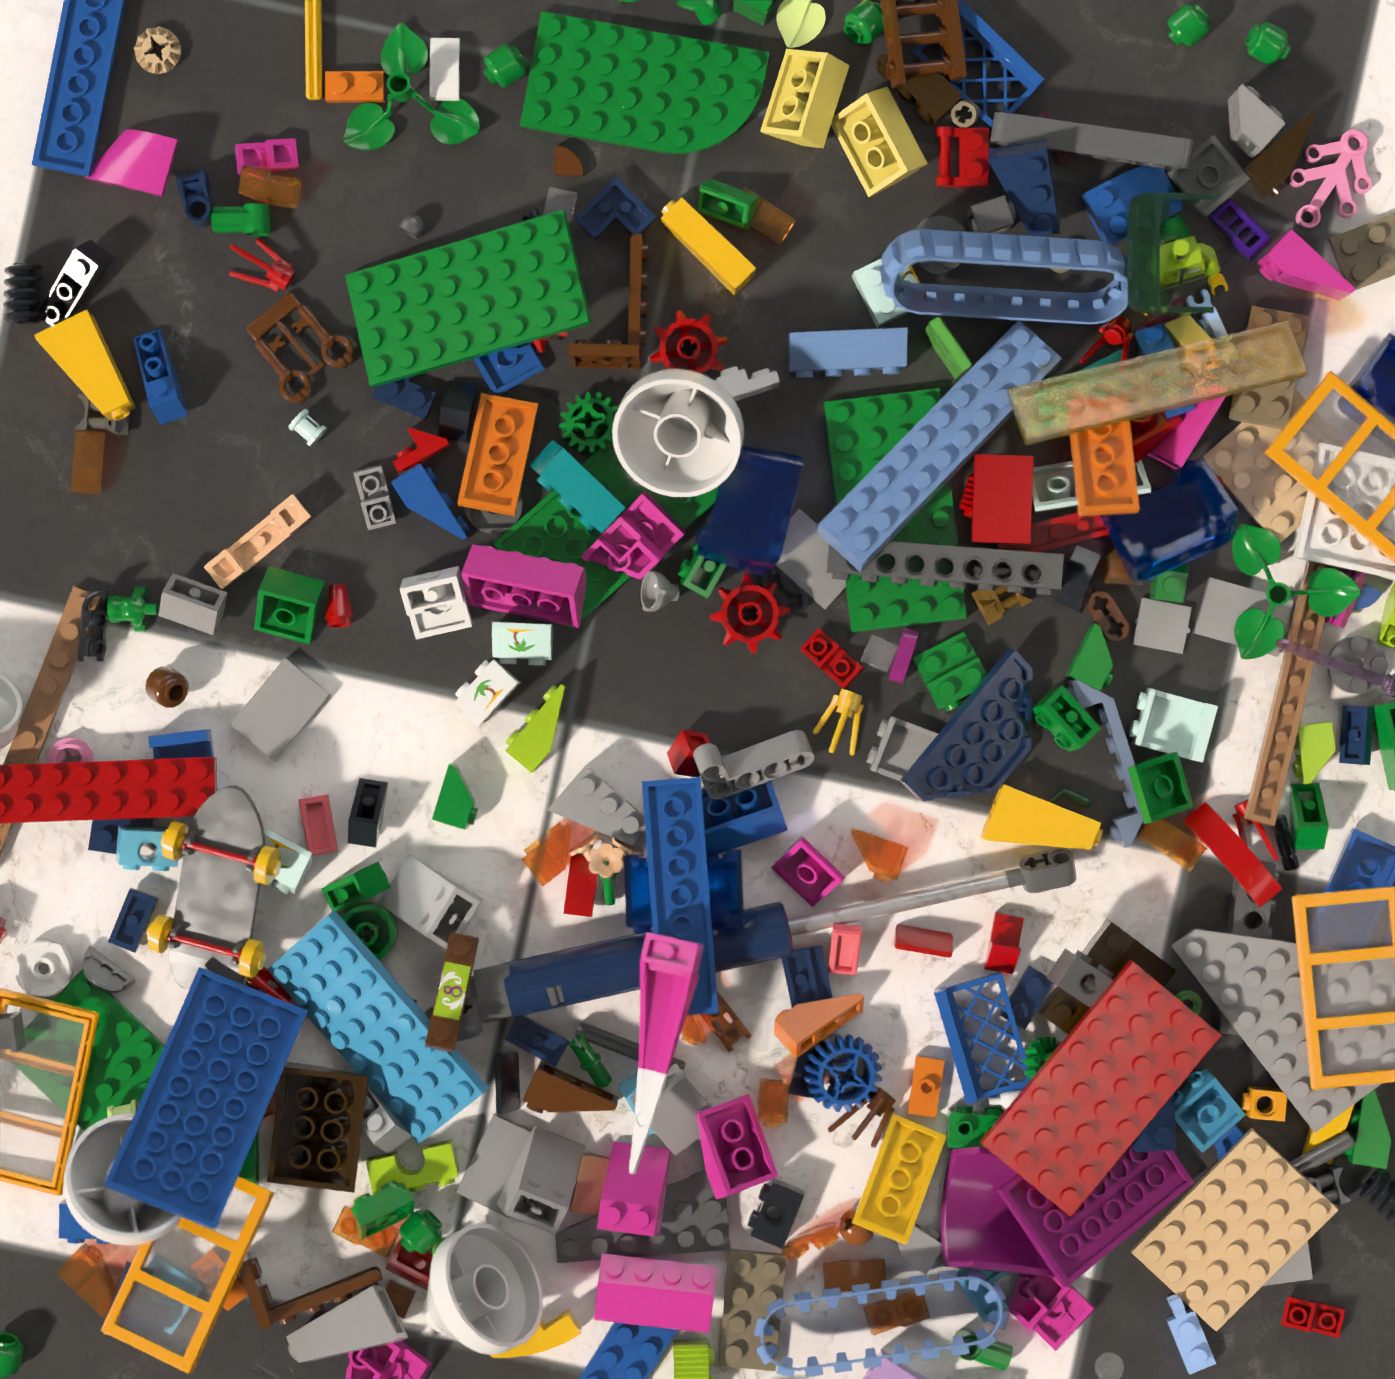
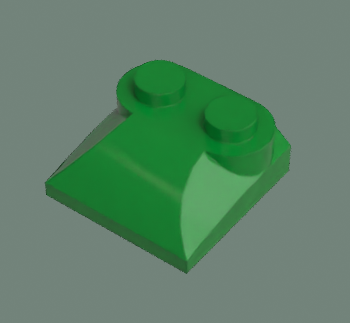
(382, 1209)

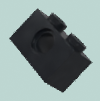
(775, 1229)

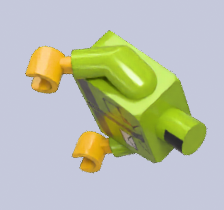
(1188, 261)

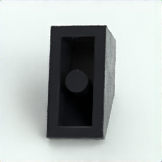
(367, 812)

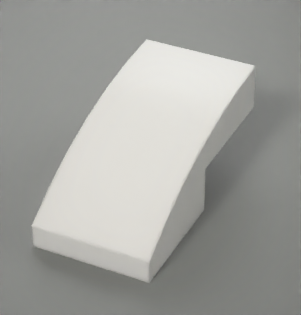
(444, 69)

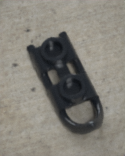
(98, 622)

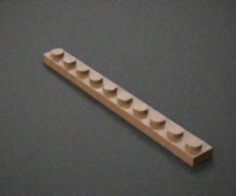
(48, 689)
(1285, 711)

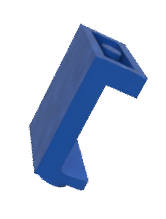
(182, 745)

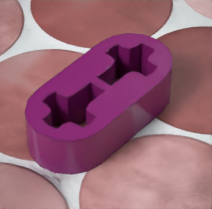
(903, 655)

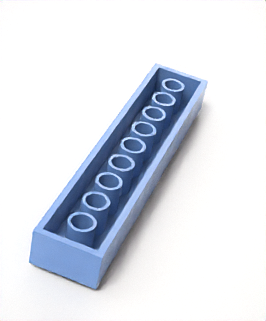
(936, 447)

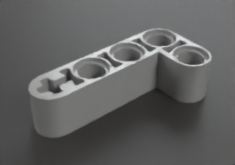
(751, 765)

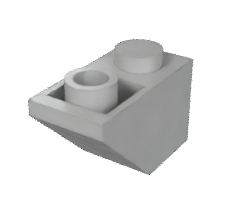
(381, 1125)
(922, 1248)

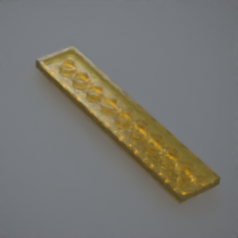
(1156, 382)

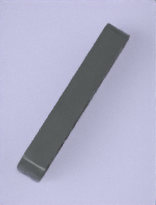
(1094, 141)

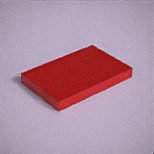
(1002, 499)

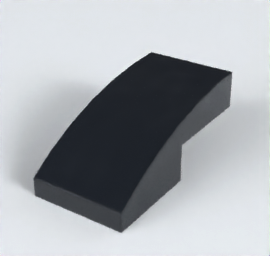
(1078, 579)

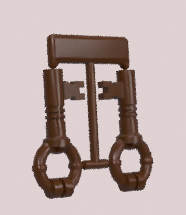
(274, 316)

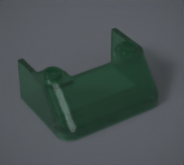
(1145, 217)

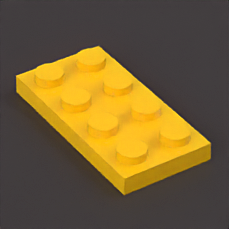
(899, 1179)

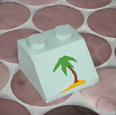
(873, 294)
(522, 642)
(294, 863)

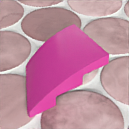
(137, 162)
(636, 538)
(1049, 1308)
(387, 1362)

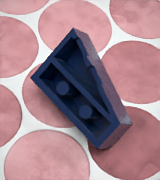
(1029, 183)
(1160, 1131)

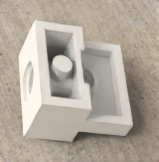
(436, 602)

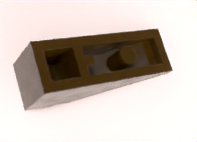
(1278, 160)

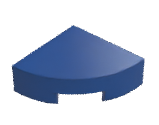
(1367, 597)

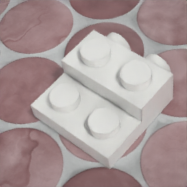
(739, 386)

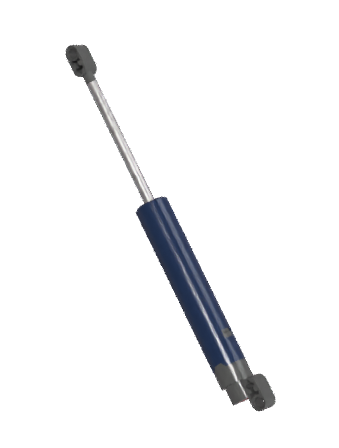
(614, 964)

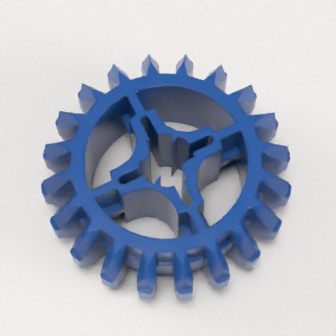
(835, 1093)

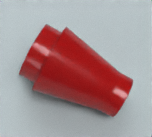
(338, 607)

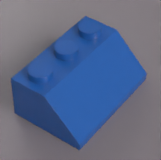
(741, 818)

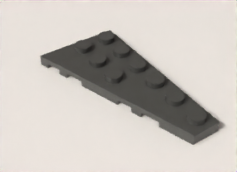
(690, 1224)

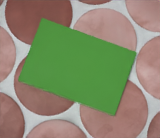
(947, 347)

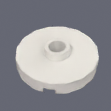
(28, 968)

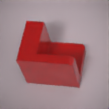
(682, 752)

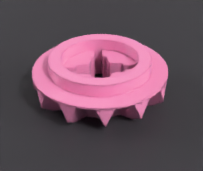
(76, 747)

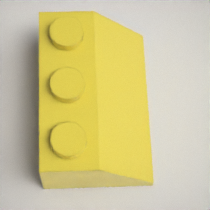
(805, 97)
(878, 141)

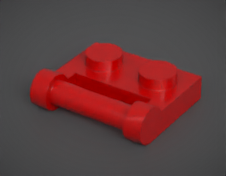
(972, 157)

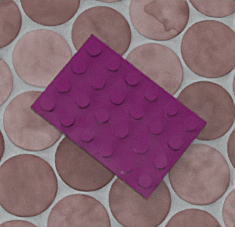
(1118, 1206)

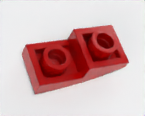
(831, 659)
(1313, 1316)

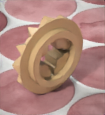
(170, 54)

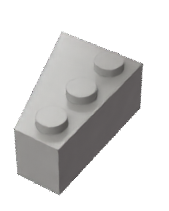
(599, 807)

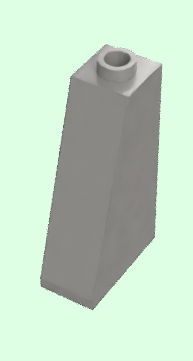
(352, 1326)

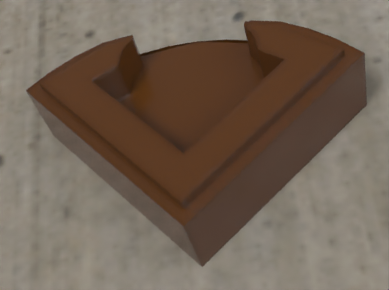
(567, 163)

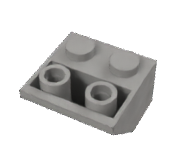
(1251, 121)

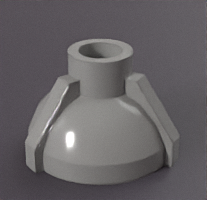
(657, 591)

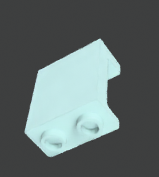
(1173, 724)

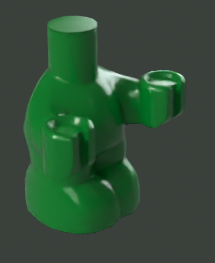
(131, 609)

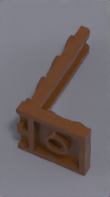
(612, 353)
(311, 1301)

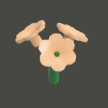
(606, 861)

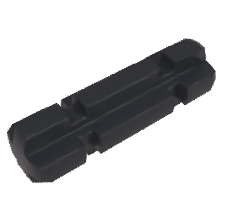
(1285, 844)

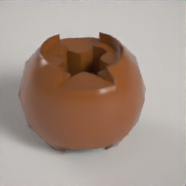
(851, 1232)

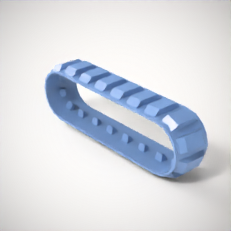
(1001, 302)
(889, 1287)

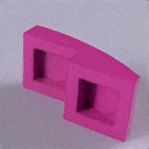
(272, 154)

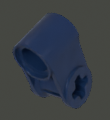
(196, 191)

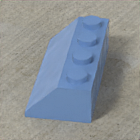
(847, 351)

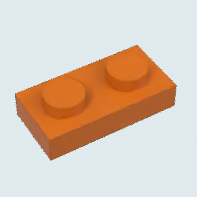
(354, 86)

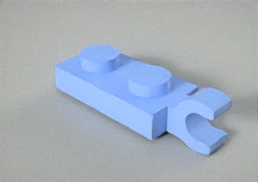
(1209, 322)
(1189, 1336)

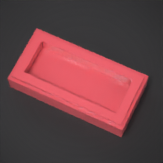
(318, 825)
(844, 949)

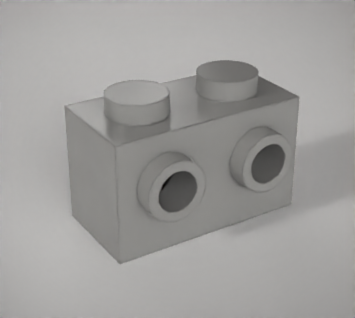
(192, 604)

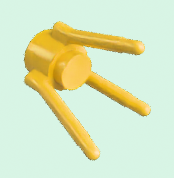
(847, 705)

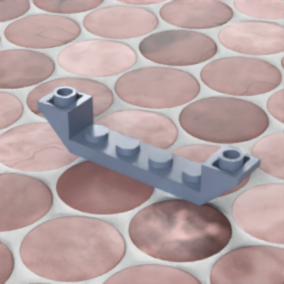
(1127, 825)

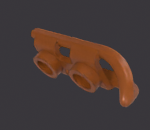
(731, 1031)

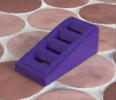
(1241, 245)

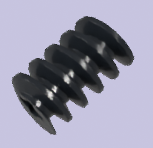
(21, 293)
(1381, 1190)

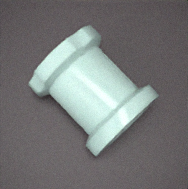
(307, 427)

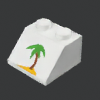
(486, 691)

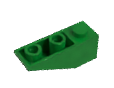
(1369, 1134)

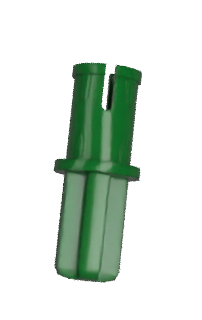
(590, 1061)

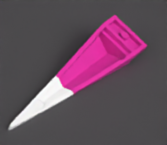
(666, 991)

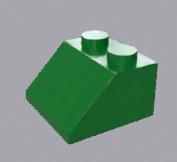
(288, 605)

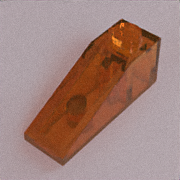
(89, 1278)

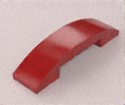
(1233, 854)

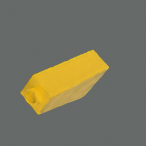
(708, 245)
(86, 359)
(1033, 821)

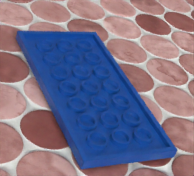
(206, 1099)

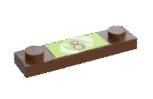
(451, 992)

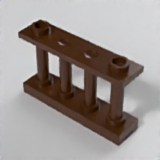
(948, 35)

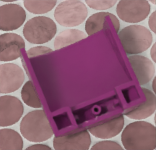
(977, 1223)

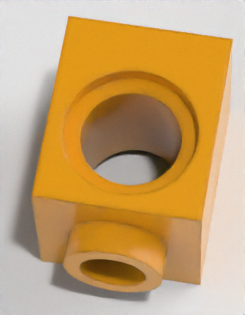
(1277, 1106)

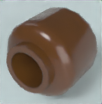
(167, 687)

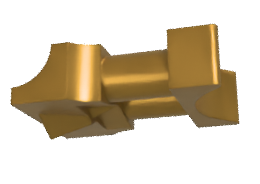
(992, 607)

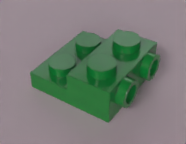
(950, 671)
(1160, 787)

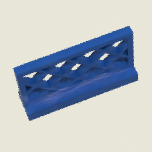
(1001, 51)
(958, 1042)

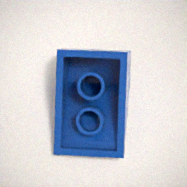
(1109, 201)

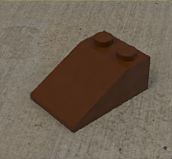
(561, 1092)

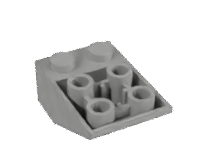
(430, 901)
(542, 1180)

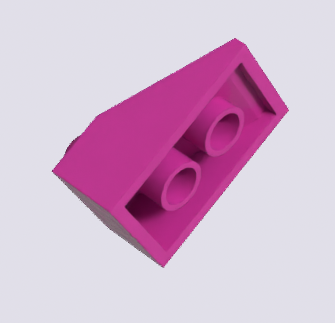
(1300, 266)
(734, 1147)
(634, 1200)

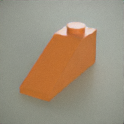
(813, 1021)

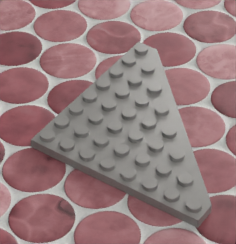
(1261, 996)

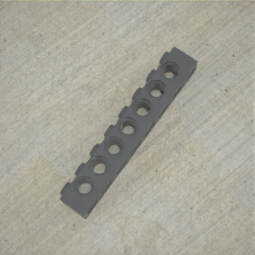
(1048, 564)

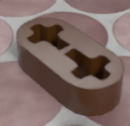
(1113, 612)

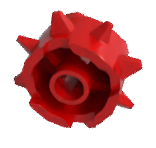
(692, 332)
(748, 596)

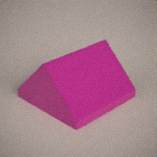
(807, 871)

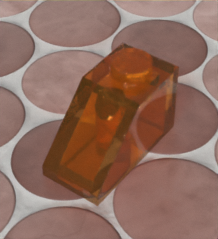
(880, 854)

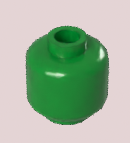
(864, 22)
(1188, 25)
(1267, 43)
(504, 65)
(420, 1231)
(10, 1354)

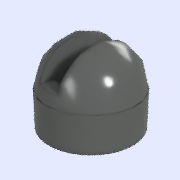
(412, 226)

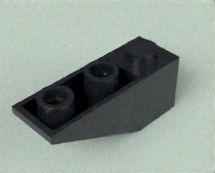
(75, 282)

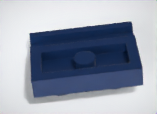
(807, 975)

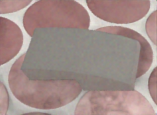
(375, 497)

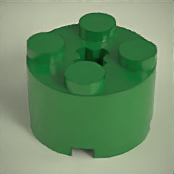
(377, 919)

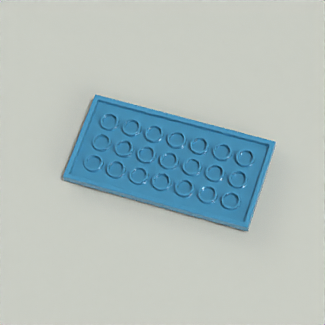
(376, 1027)

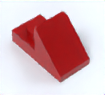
(427, 445)
(1004, 943)

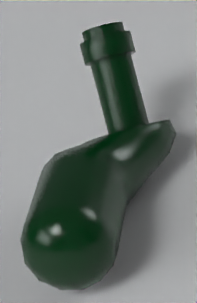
(1074, 796)

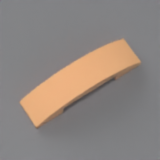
(258, 542)

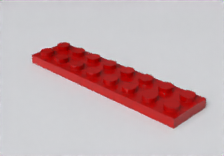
(105, 789)

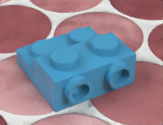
(1205, 1109)

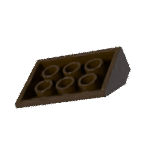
(1112, 950)
(317, 1127)

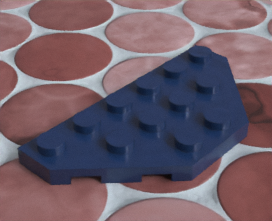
(981, 739)

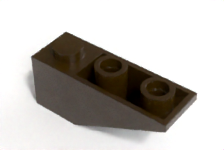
(928, 91)

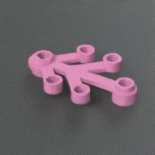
(1334, 175)

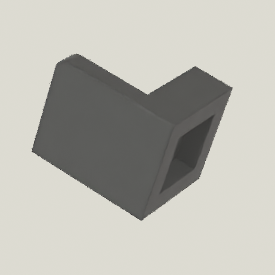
(12, 1031)

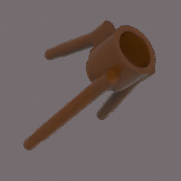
(880, 1103)

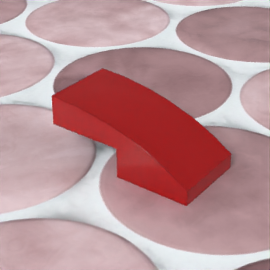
(580, 888)

